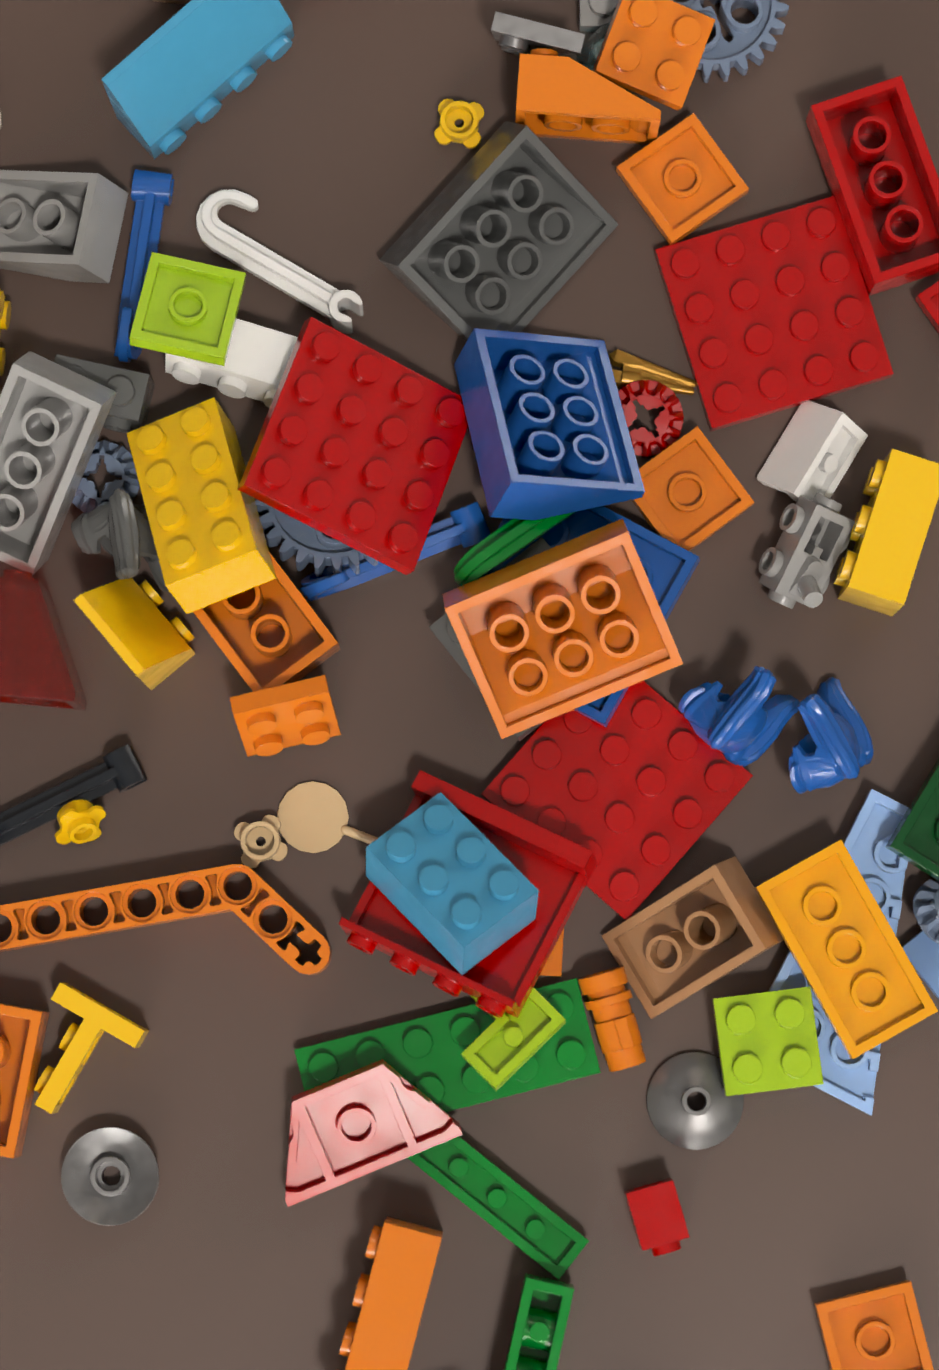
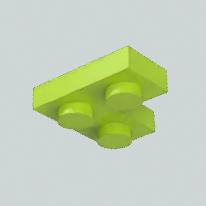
(513, 1040)

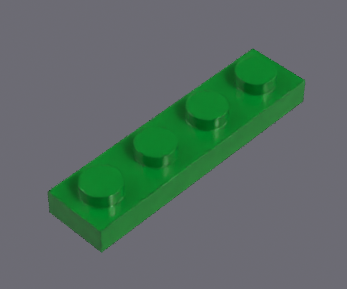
(503, 1204)

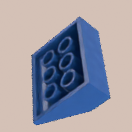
(545, 424)

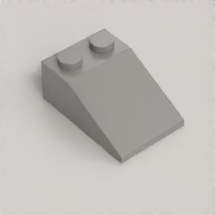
(60, 224)

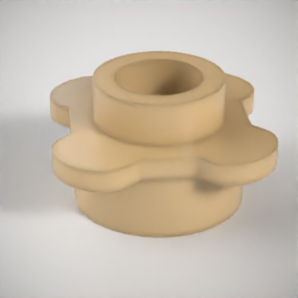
(249, 833)

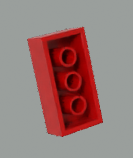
(881, 181)

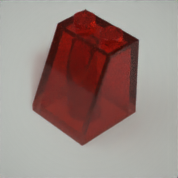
(33, 647)

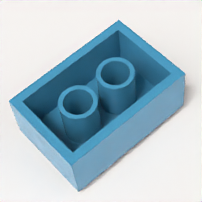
(451, 883)

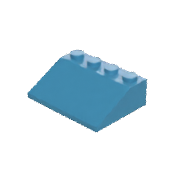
(193, 66)

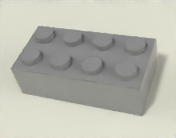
(45, 445)

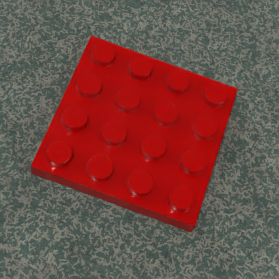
(773, 313)
(357, 446)
(621, 790)

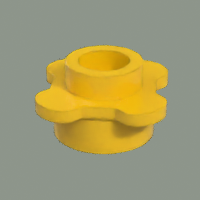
(459, 110)
(79, 822)

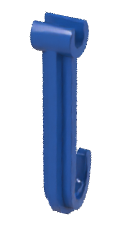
(152, 193)
(463, 527)

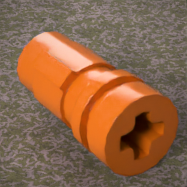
(613, 1017)

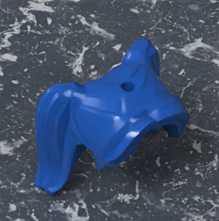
(741, 722)
(835, 742)

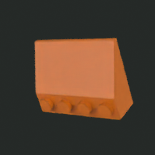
(561, 629)

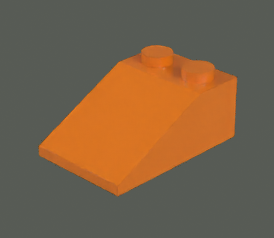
(576, 103)

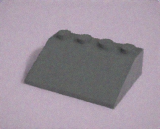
(500, 236)

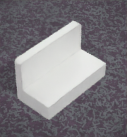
(812, 452)

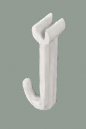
(269, 265)

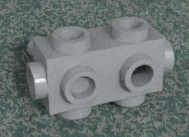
(805, 552)

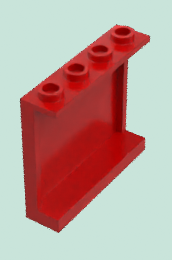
(510, 972)

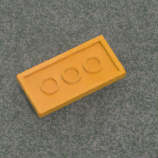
(846, 949)

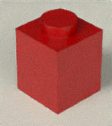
(657, 1216)

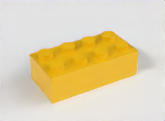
(199, 521)

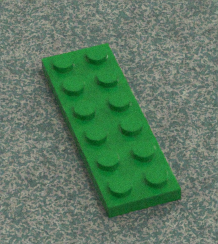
(431, 1048)

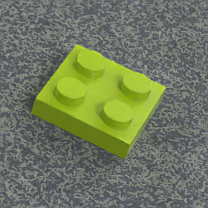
(187, 309)
(767, 1041)

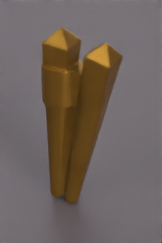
(639, 369)

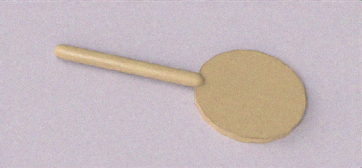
(316, 818)

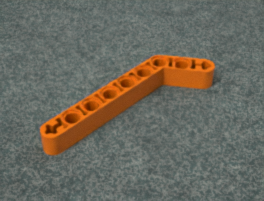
(167, 909)

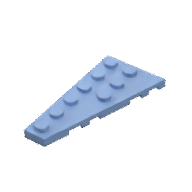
(884, 874)

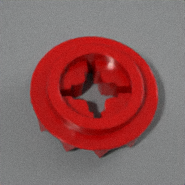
(668, 422)

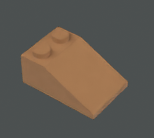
(693, 936)

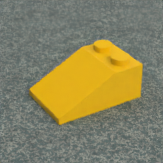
(137, 628)

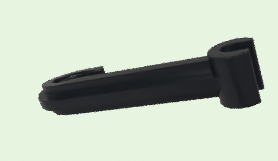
(119, 771)

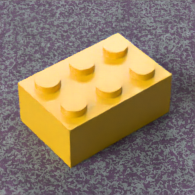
(889, 532)

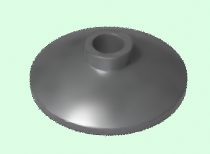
(669, 1106)
(91, 1194)

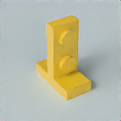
(80, 1042)

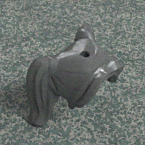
(123, 533)

